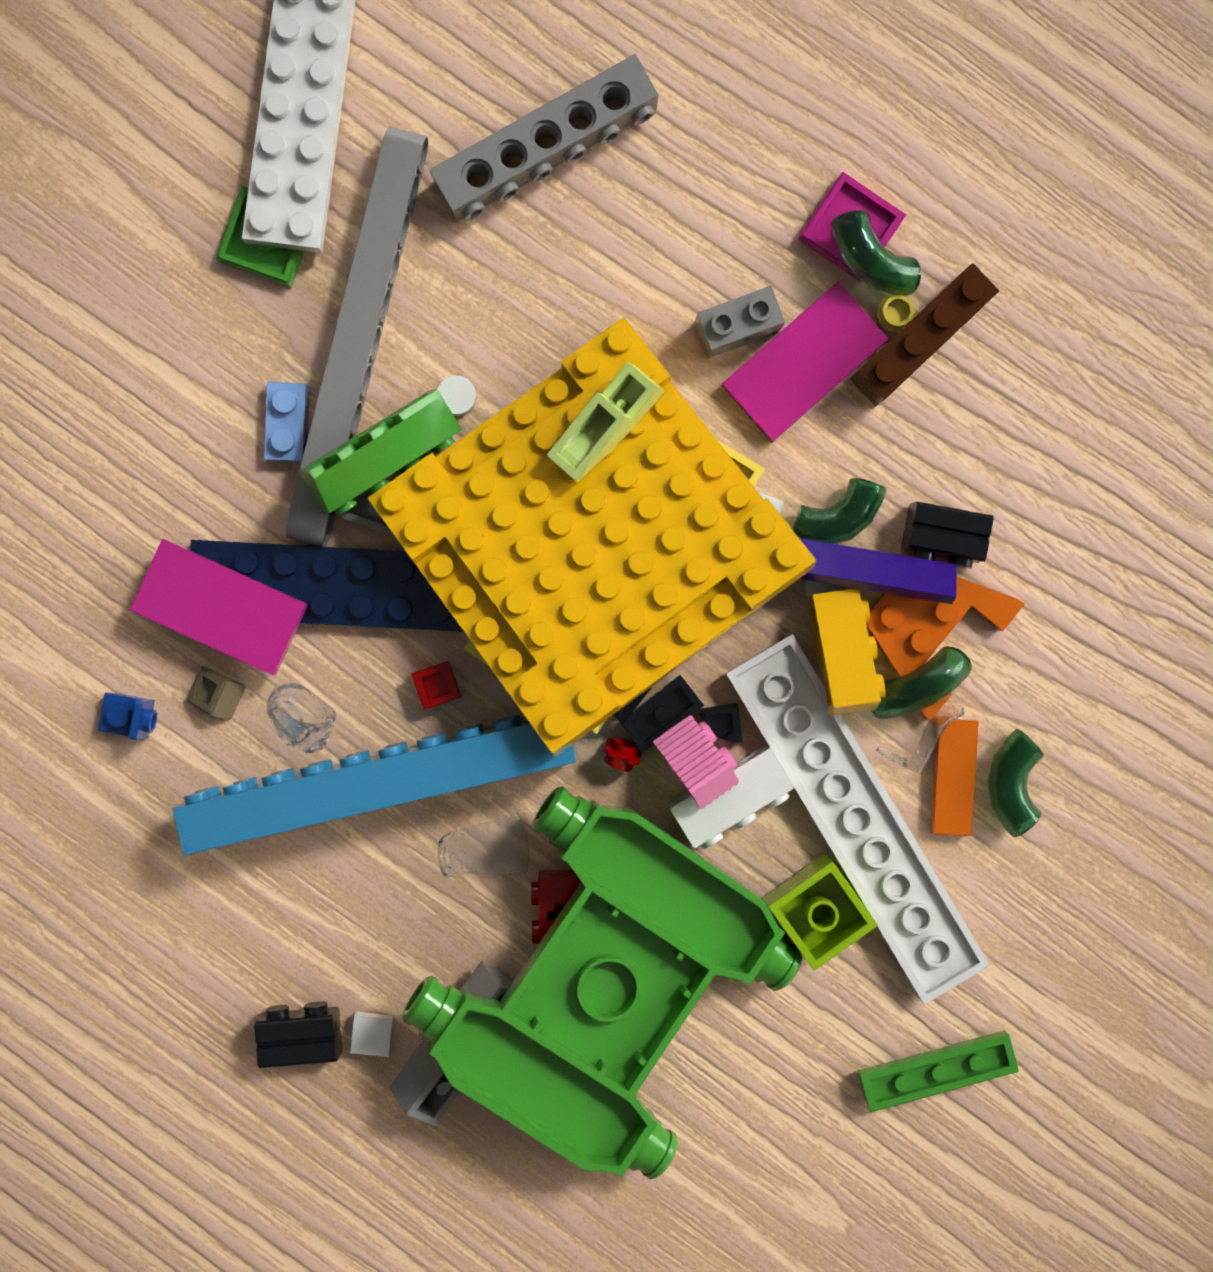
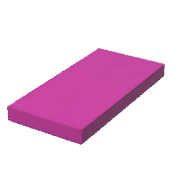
(804, 362)
(219, 607)

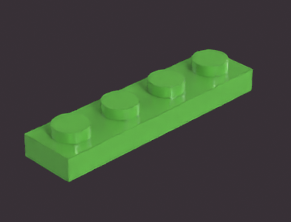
(938, 1071)

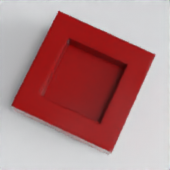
(436, 685)

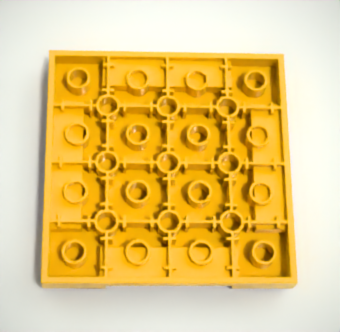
(599, 580)

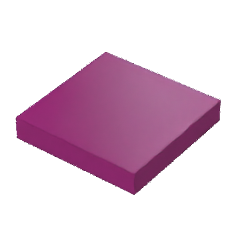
(845, 197)

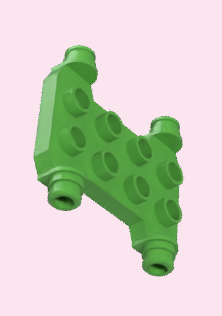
(603, 989)

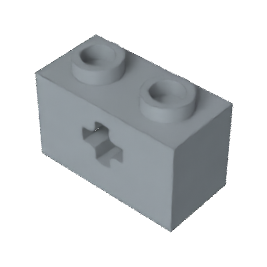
(739, 321)

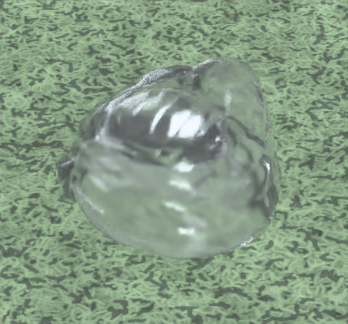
(300, 717)

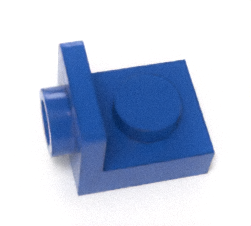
(127, 715)

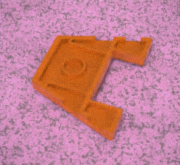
(913, 628)

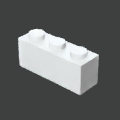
(760, 784)

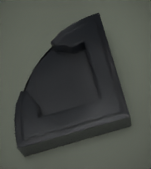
(723, 721)

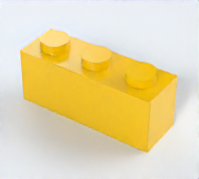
(846, 652)

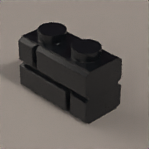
(947, 533)
(298, 1035)

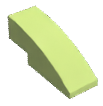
(605, 421)

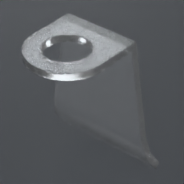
(949, 711)
(486, 848)

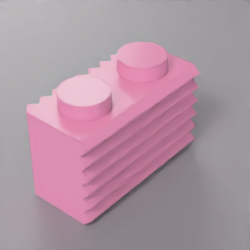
(697, 761)

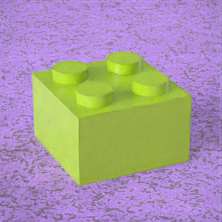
(820, 911)

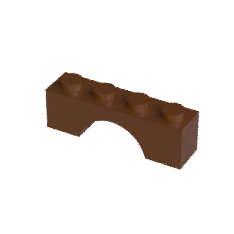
(924, 334)

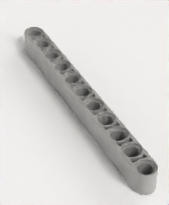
(360, 319)

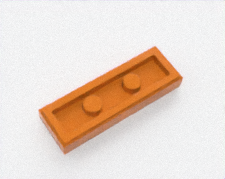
(955, 779)

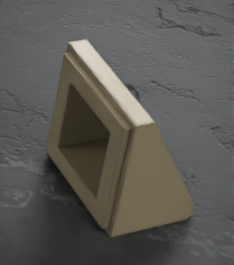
(216, 694)

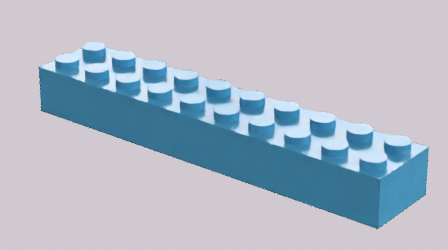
(362, 783)

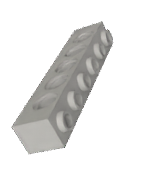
(622, 81)

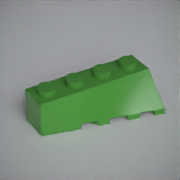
(379, 452)

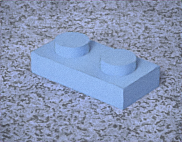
(286, 421)

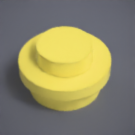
(895, 312)

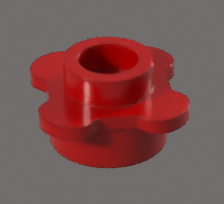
(621, 754)

